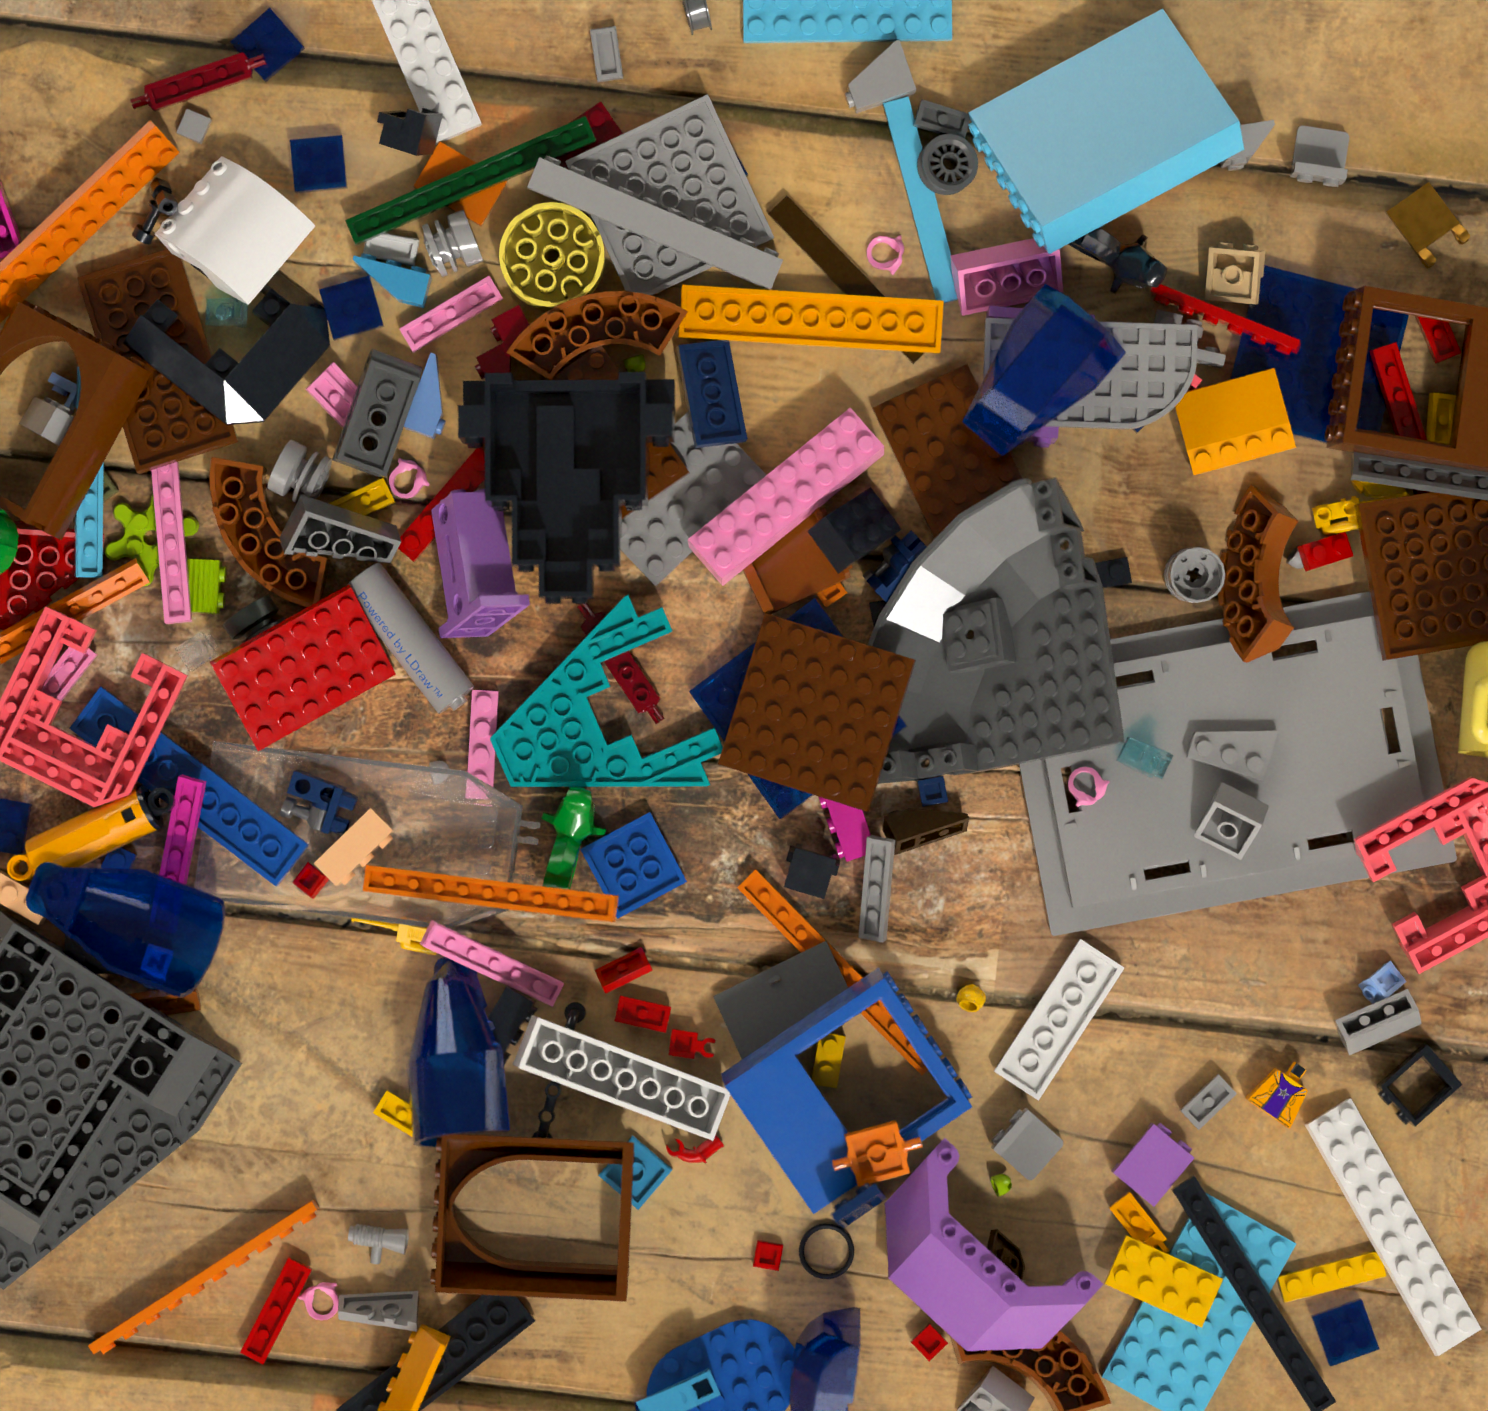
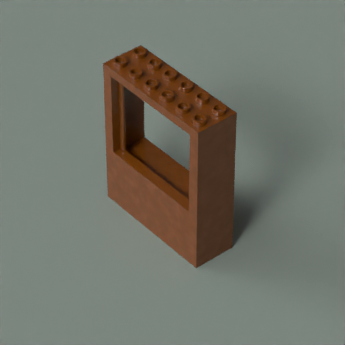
(1470, 420)

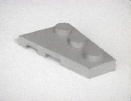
(1234, 751)
(381, 1309)

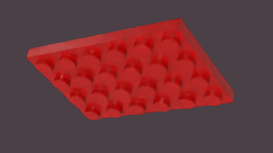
(303, 667)

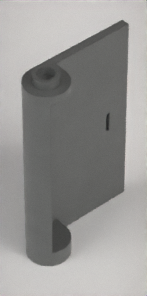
(762, 1011)

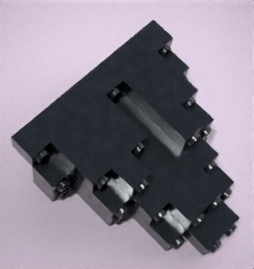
(567, 466)

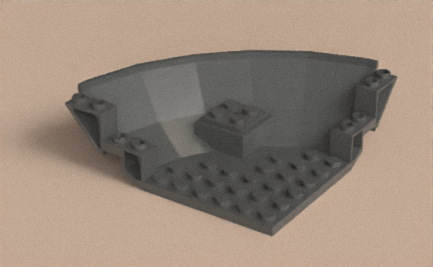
(1040, 653)

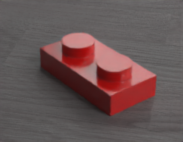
(1438, 338)
(1325, 551)
(623, 970)
(642, 1014)

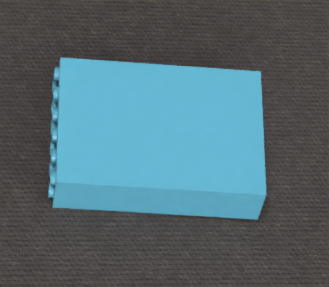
(1105, 131)

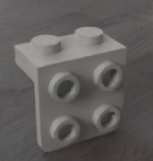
(1320, 156)
(1027, 1144)

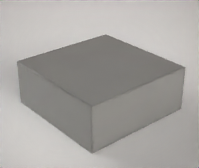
(194, 126)

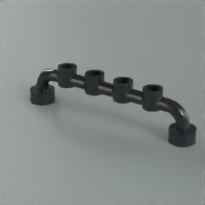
(574, 1013)

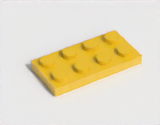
(1163, 1281)

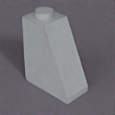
(881, 81)

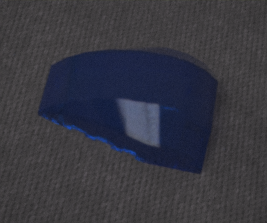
(1041, 370)
(826, 1362)

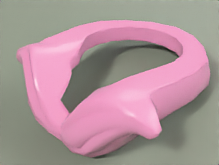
(895, 243)
(420, 481)
(1082, 798)
(307, 1297)

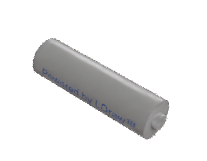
(410, 639)

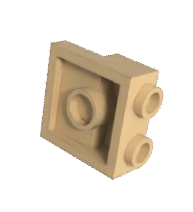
(1234, 273)

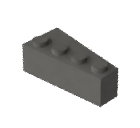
(338, 532)

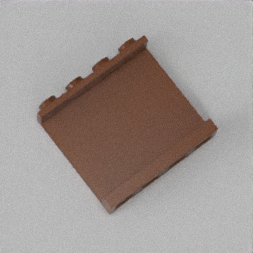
(792, 569)

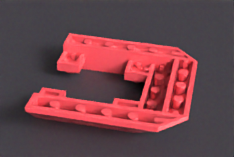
(59, 758)
(1451, 814)

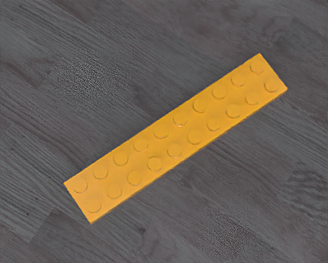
(811, 319)

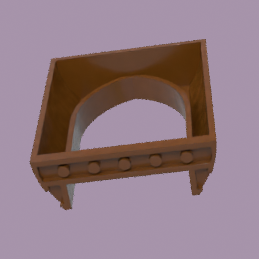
(106, 399)
(472, 1269)

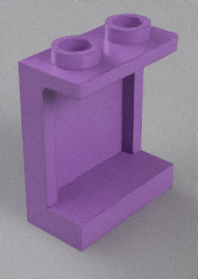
(1154, 1163)

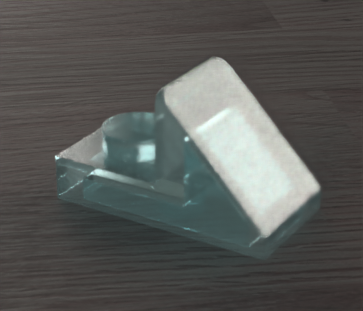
(226, 312)
(1144, 758)

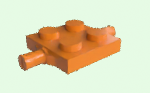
(877, 1153)

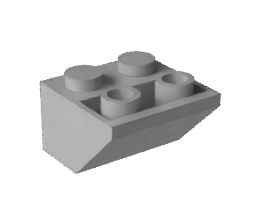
(996, 1393)

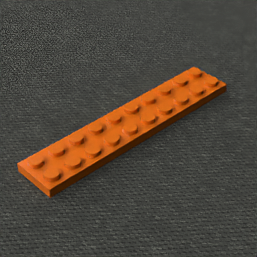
(83, 214)

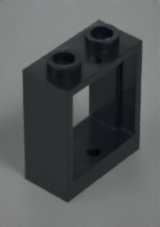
(1440, 1069)

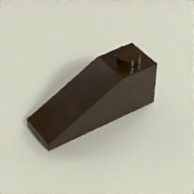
(921, 827)

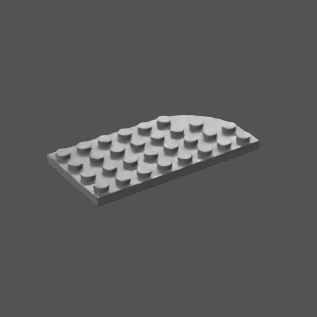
(1140, 386)

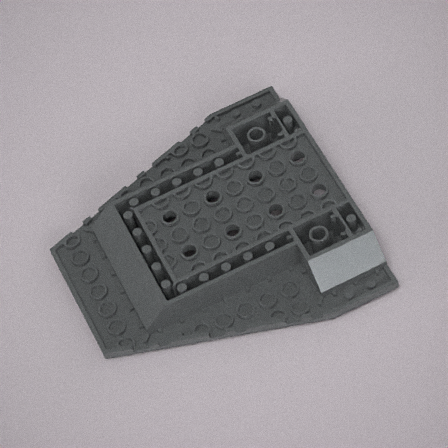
(118, 1118)

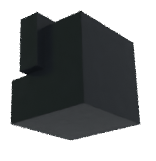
(410, 130)
(810, 871)

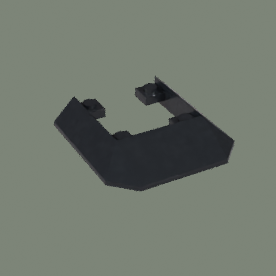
(263, 377)

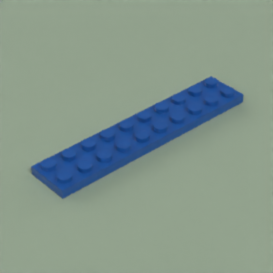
(225, 811)

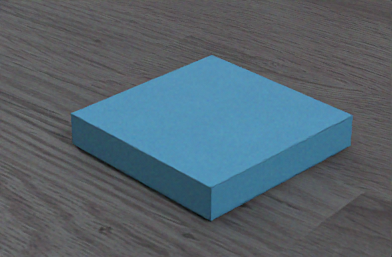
(648, 1173)

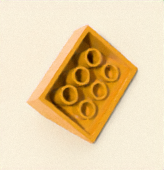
(1234, 421)
(416, 1370)

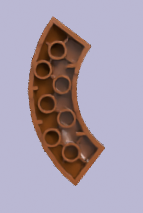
(1056, 1369)

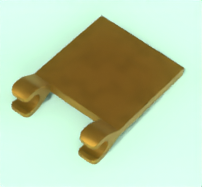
(1425, 219)

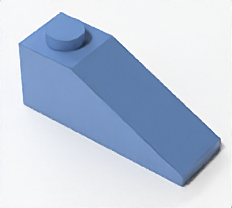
(427, 407)

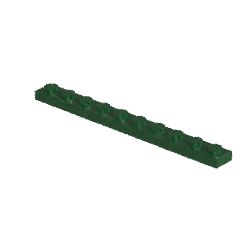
(469, 181)

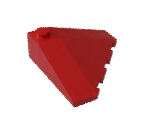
(36, 573)

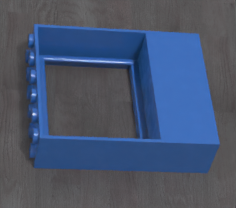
(797, 1118)

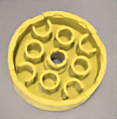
(545, 229)

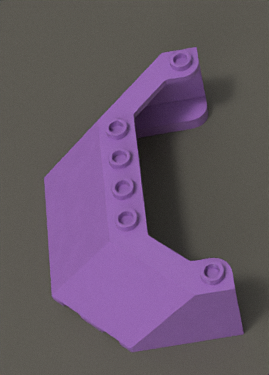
(960, 1278)

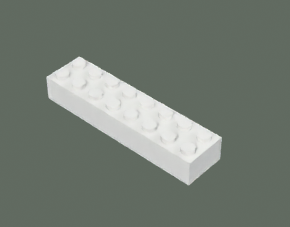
(622, 1077)

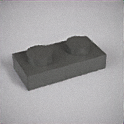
(941, 119)

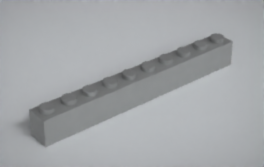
(654, 223)

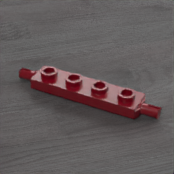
(198, 81)
(626, 672)

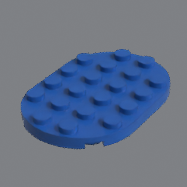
(745, 1360)

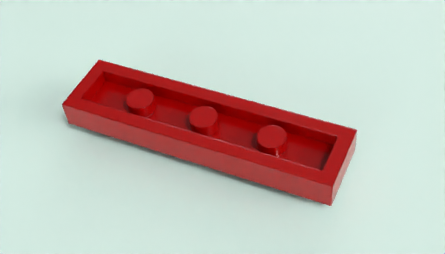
(276, 1310)

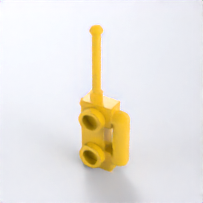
(1325, 513)
(407, 935)

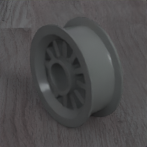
(697, 14)
(963, 148)

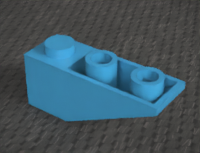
(403, 284)
(683, 1394)

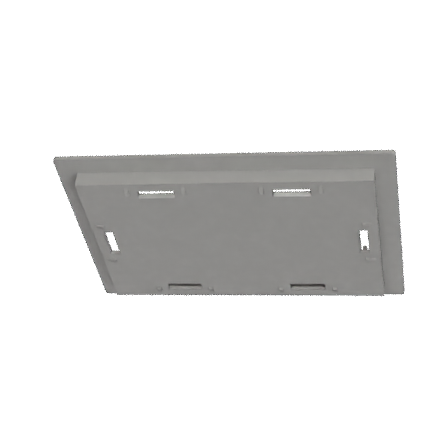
(1322, 778)

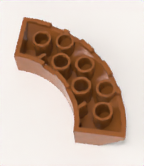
(595, 322)
(254, 535)
(1252, 575)

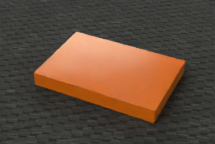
(448, 161)

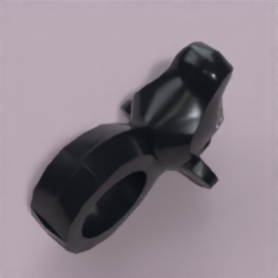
(1129, 262)

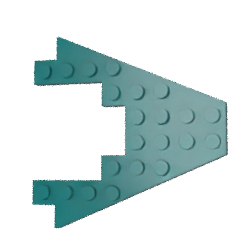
(559, 740)

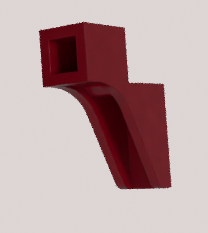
(506, 328)

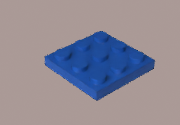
(634, 864)

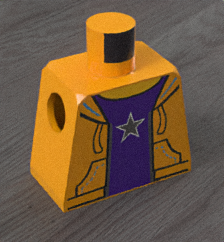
(1280, 1094)

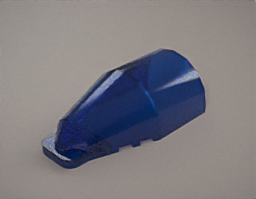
(133, 921)
(454, 1060)

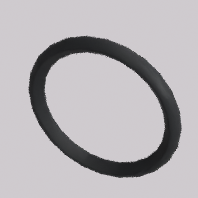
(802, 1245)

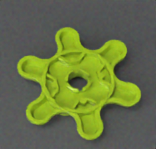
(133, 543)

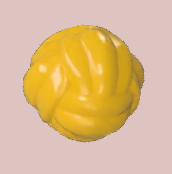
(971, 998)

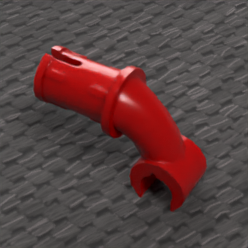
(697, 1154)

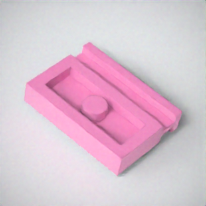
(333, 392)

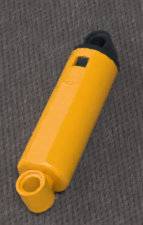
(95, 832)

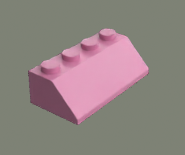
(1004, 275)

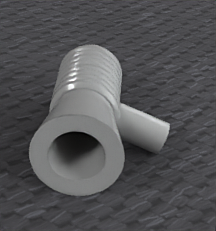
(377, 1238)

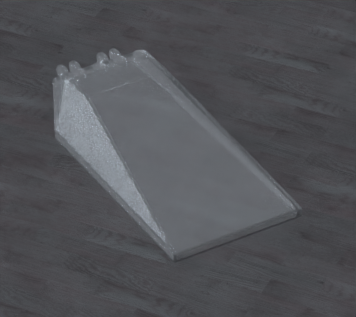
(440, 822)

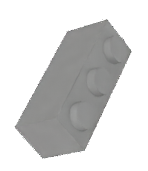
(48, 419)
(1378, 1022)

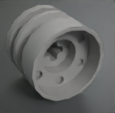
(452, 243)
(298, 473)
(1206, 566)

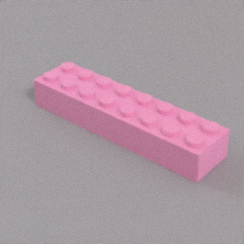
(786, 496)

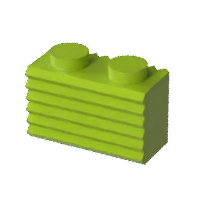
(205, 585)

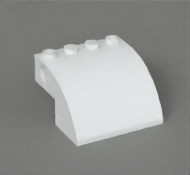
(235, 229)

